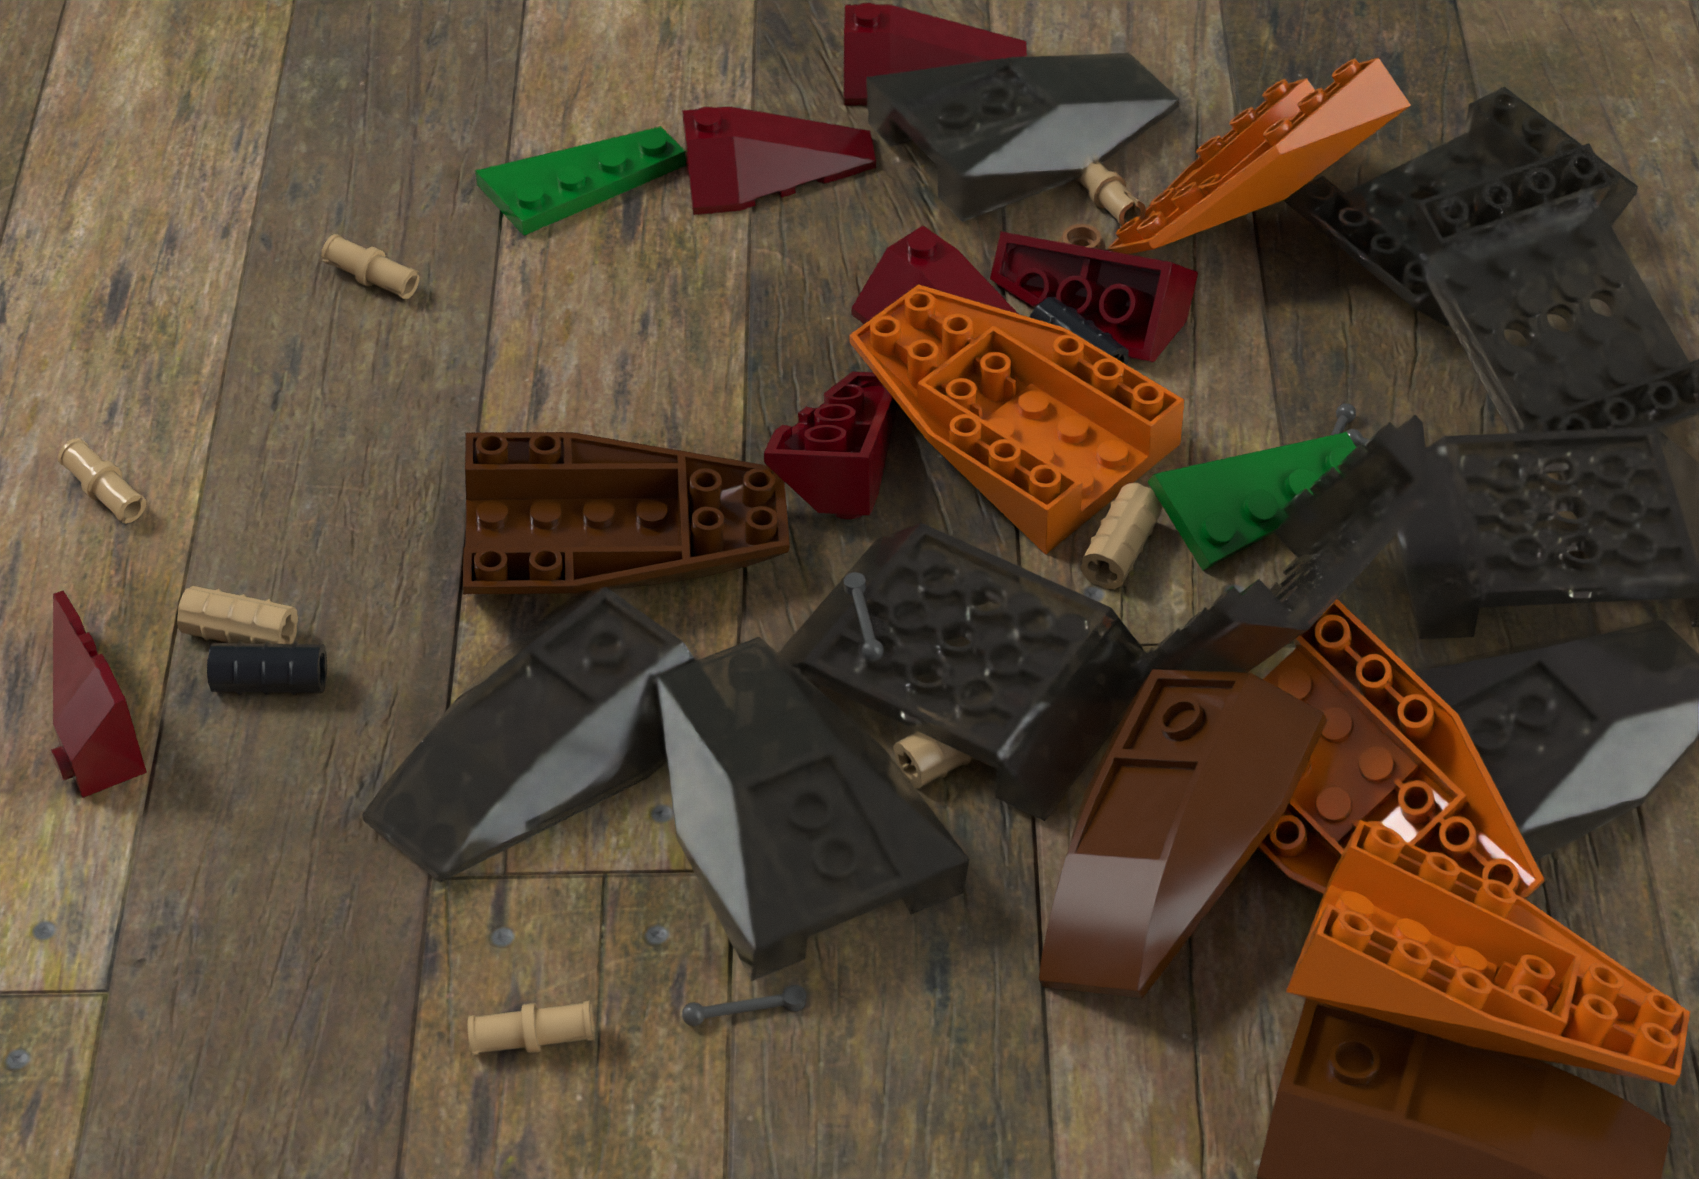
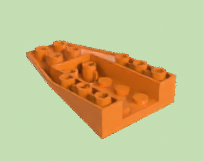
(1268, 153)
(1020, 407)
(1388, 760)
(1478, 965)

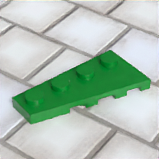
(570, 180)
(1241, 498)

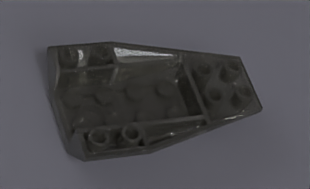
(534, 736)

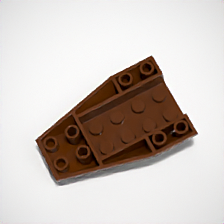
(610, 514)
(1171, 823)
(1416, 1106)

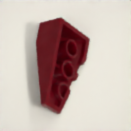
(899, 40)
(752, 153)
(925, 261)
(1127, 295)
(838, 449)
(88, 710)

